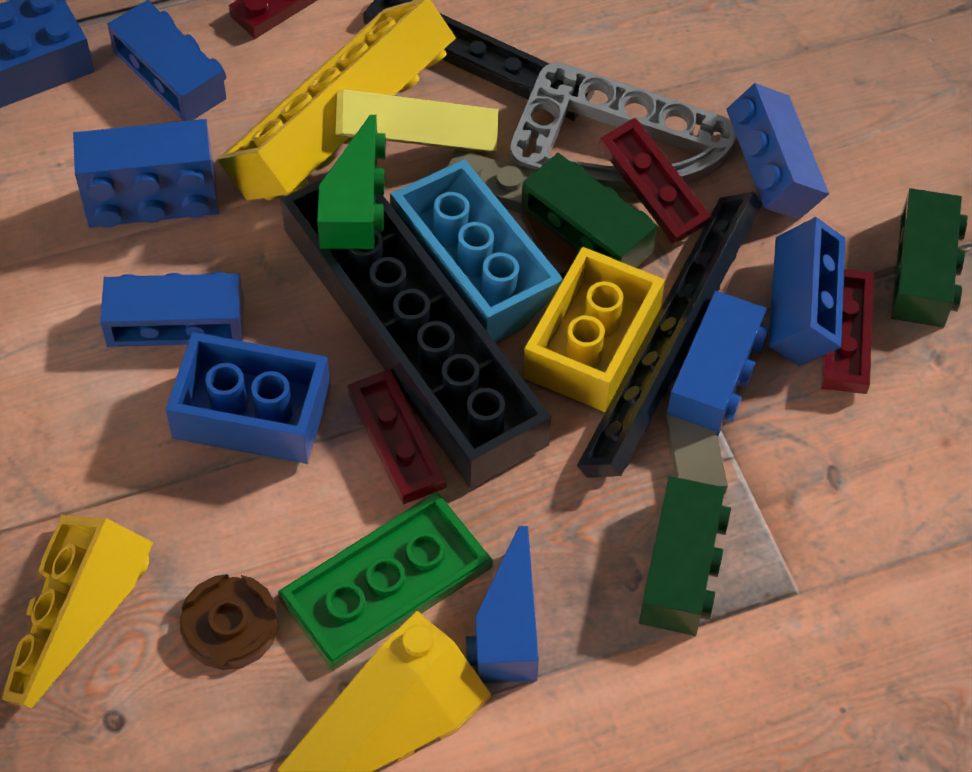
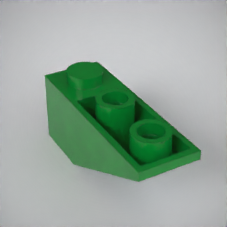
(349, 192)

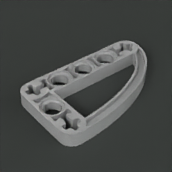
(612, 112)

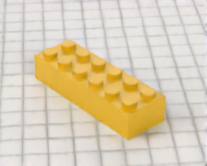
(302, 127)

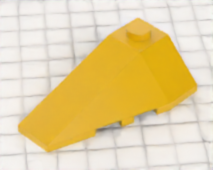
(88, 575)
(398, 702)

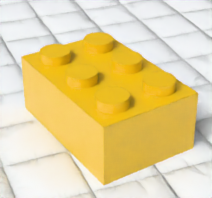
(593, 329)

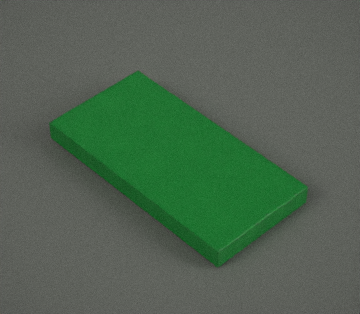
(384, 580)

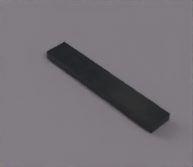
(486, 57)

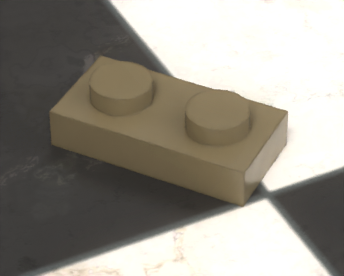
(500, 177)

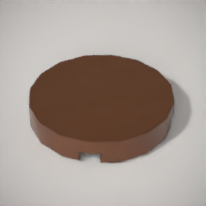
(229, 621)

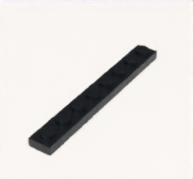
(669, 337)

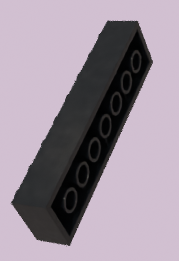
(428, 340)

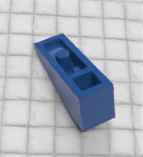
(506, 622)

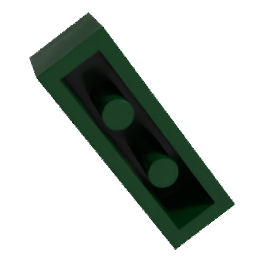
(587, 212)
(929, 258)
(685, 556)

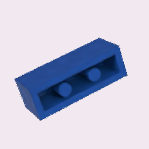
(168, 60)
(777, 151)
(807, 292)
(170, 308)
(719, 362)

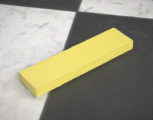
(419, 120)

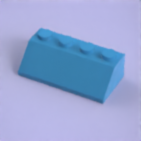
(478, 248)

